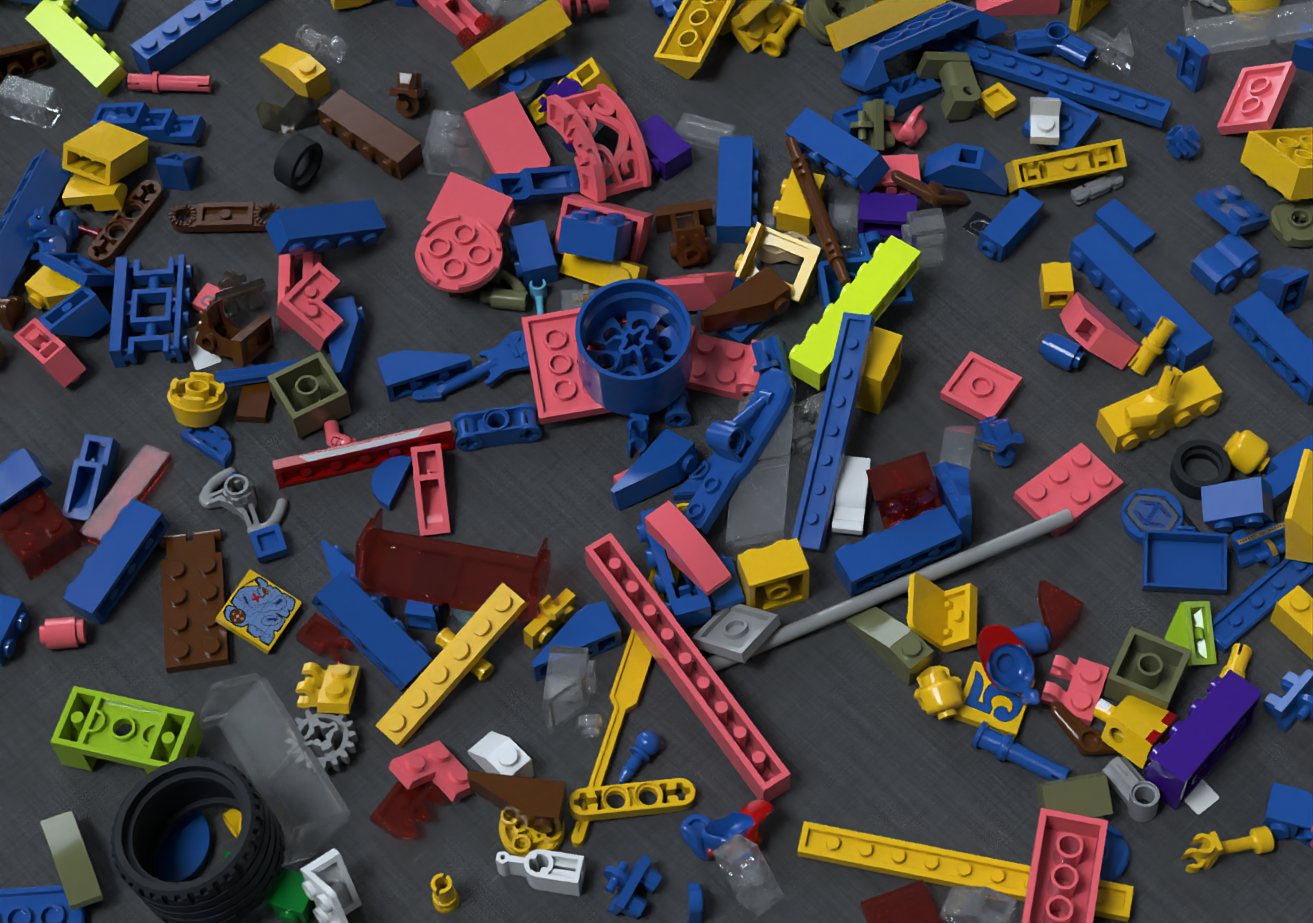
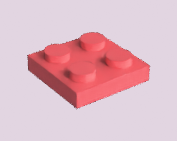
(980, 387)

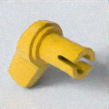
(1157, 403)

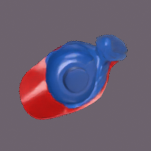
(1007, 662)
(718, 831)

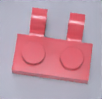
(1084, 689)

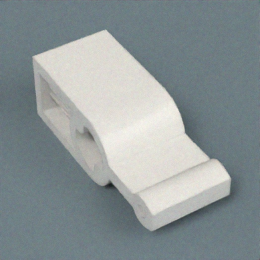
(851, 496)
(559, 870)

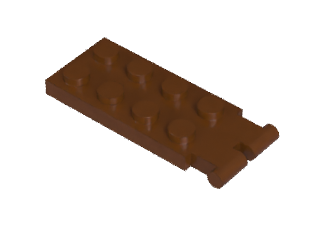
(192, 600)

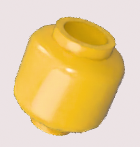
(1247, 452)

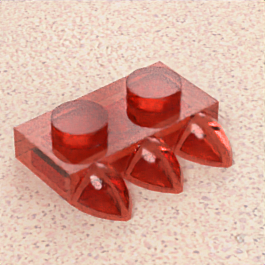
(402, 806)

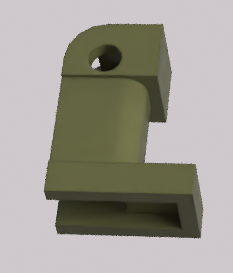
(956, 78)

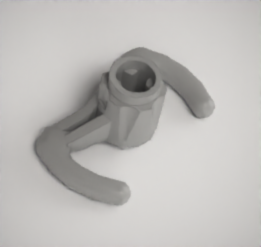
(238, 498)

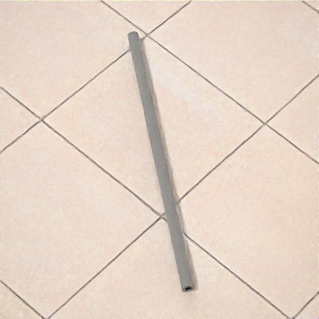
(901, 585)

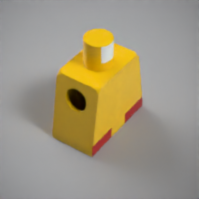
(1134, 727)

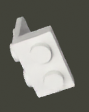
(330, 888)

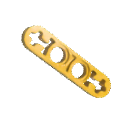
(630, 794)

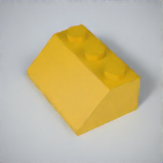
(1300, 513)

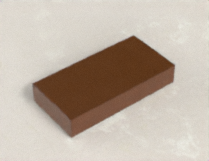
(254, 402)

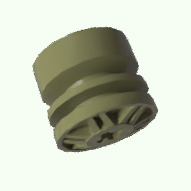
(824, 12)

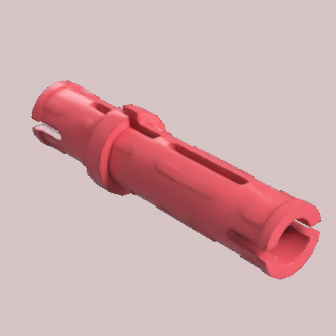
(163, 82)

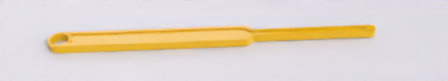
(624, 698)

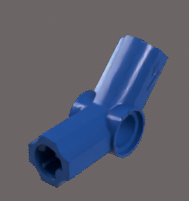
(1055, 42)

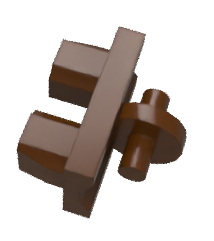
(409, 91)

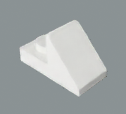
(1044, 120)

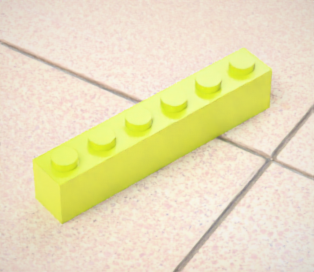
(868, 294)

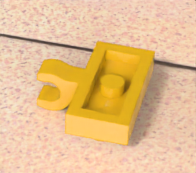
(551, 616)

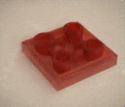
(901, 905)

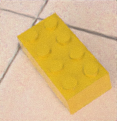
(512, 44)

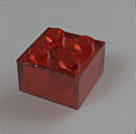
(904, 489)
(37, 534)

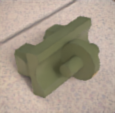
(871, 124)

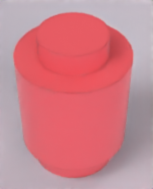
(63, 632)

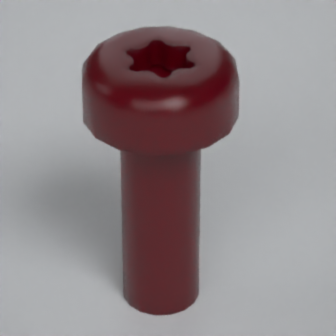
(90, 231)

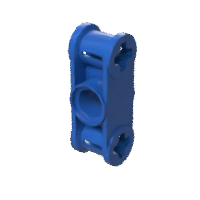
(482, 424)

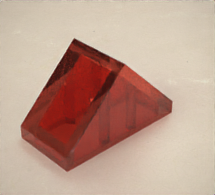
(1058, 611)

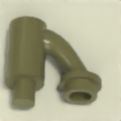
(506, 298)

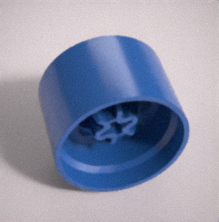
(650, 383)

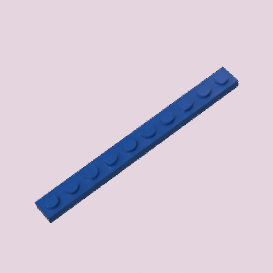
(1055, 78)

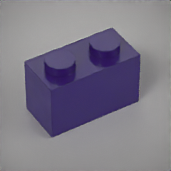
(665, 148)
(884, 212)

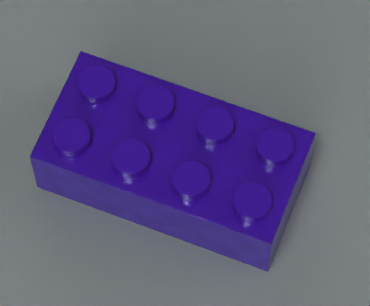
(1202, 737)

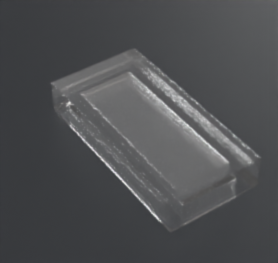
(703, 130)

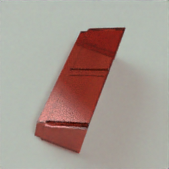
(446, 570)

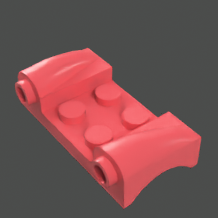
(721, 366)

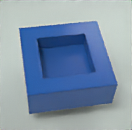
(268, 543)

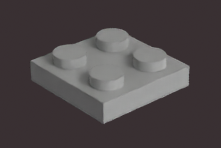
(736, 632)

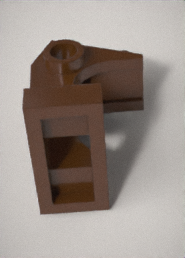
(688, 234)
(233, 342)

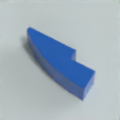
(536, 184)
(1284, 469)
(90, 476)

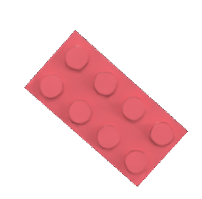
(1064, 868)

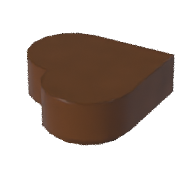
(11, 311)

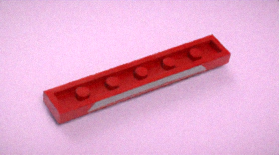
(358, 455)

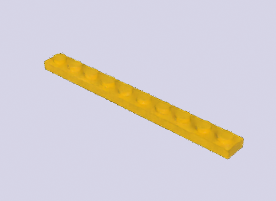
(939, 865)

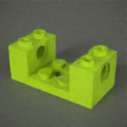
(90, 726)

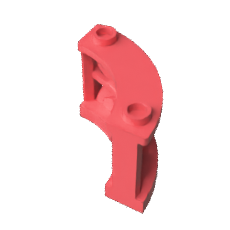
(569, 119)

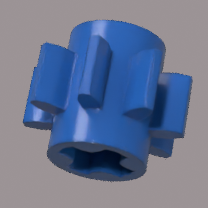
(1183, 141)

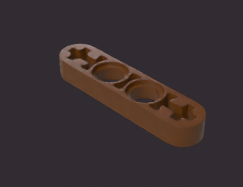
(129, 225)

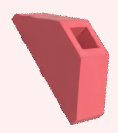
(1098, 332)

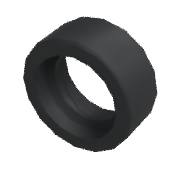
(298, 162)
(1198, 449)

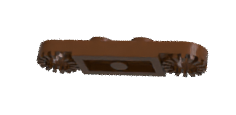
(222, 216)

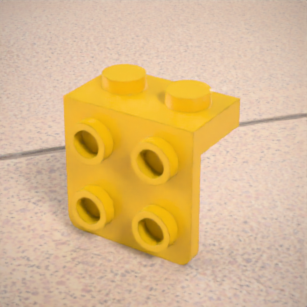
(942, 616)

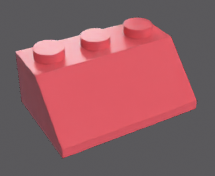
(641, 224)

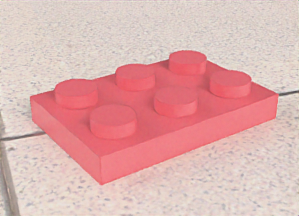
(1256, 98)
(1072, 482)

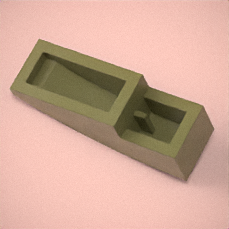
(71, 860)

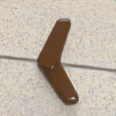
(933, 193)
(1086, 739)

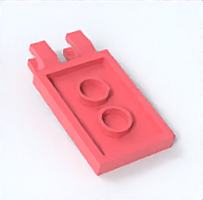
(506, 135)

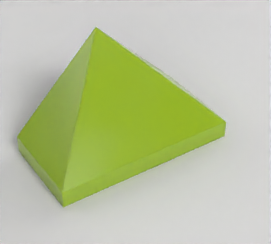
(1194, 631)

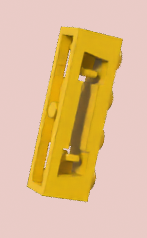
(1065, 165)

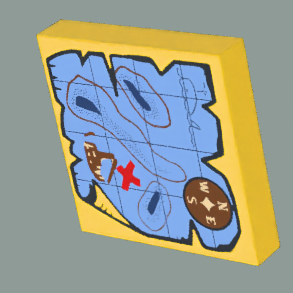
(258, 611)

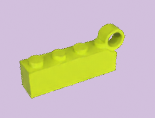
(78, 47)

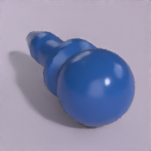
(646, 745)

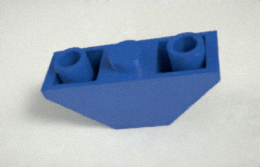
(966, 168)

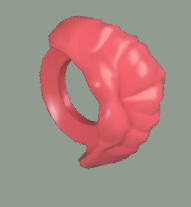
(912, 129)

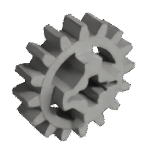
(335, 732)

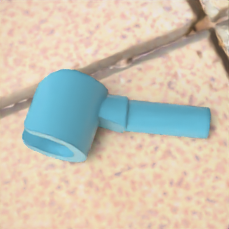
(538, 294)

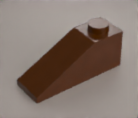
(748, 303)
(531, 801)

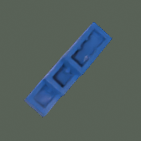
(901, 92)
(156, 124)

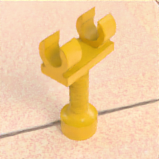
(775, 43)
(1259, 839)

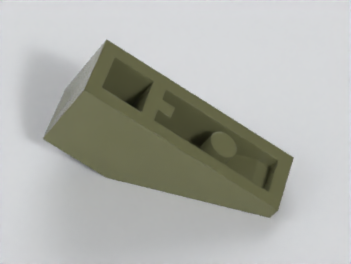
(893, 643)

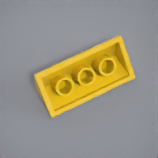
(692, 35)

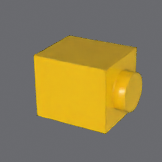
(1055, 285)

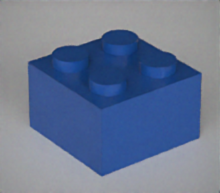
(595, 235)

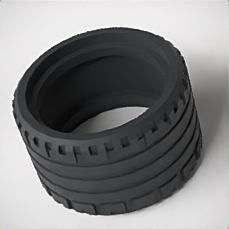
(165, 801)

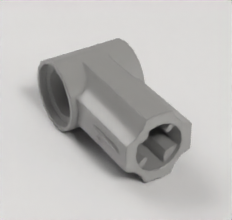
(1132, 787)

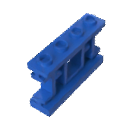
(127, 309)

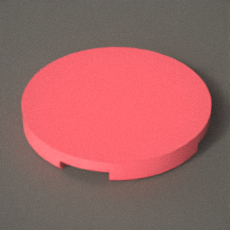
(459, 253)

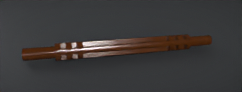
(818, 211)

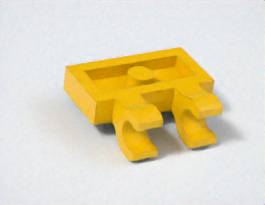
(337, 687)

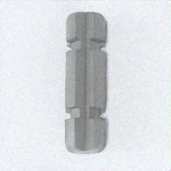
(1097, 187)

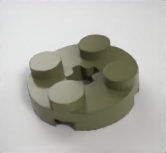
(1288, 231)

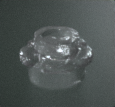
(590, 725)

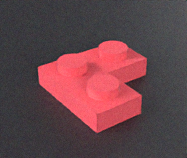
(433, 764)

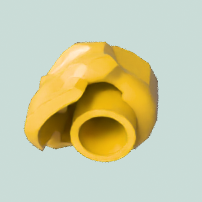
(939, 692)

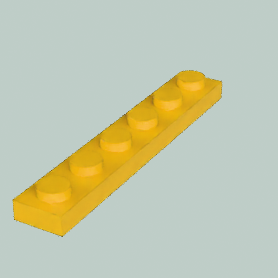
(451, 665)

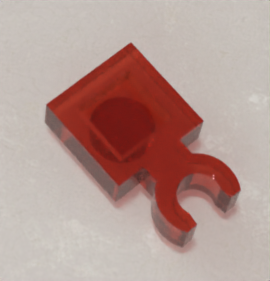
(323, 636)

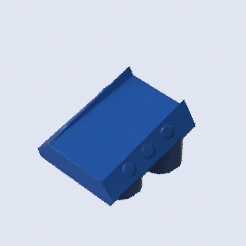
(954, 493)

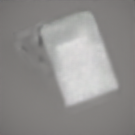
(1113, 51)

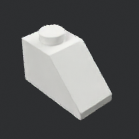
(501, 756)

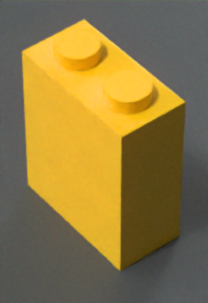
(105, 153)

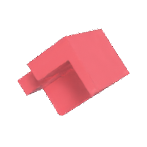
(305, 310)

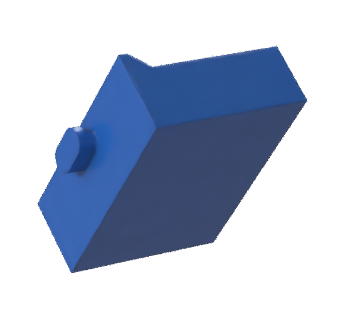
(1184, 561)

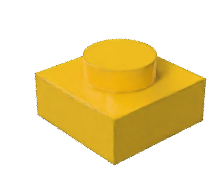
(997, 100)

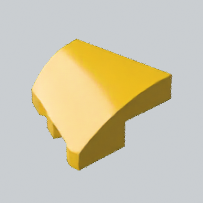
(87, 191)

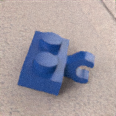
(1192, 60)

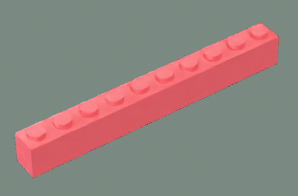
(687, 669)

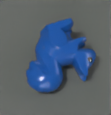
(55, 237)

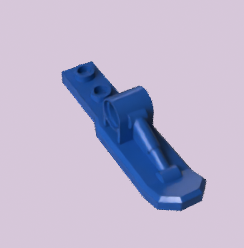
(739, 446)

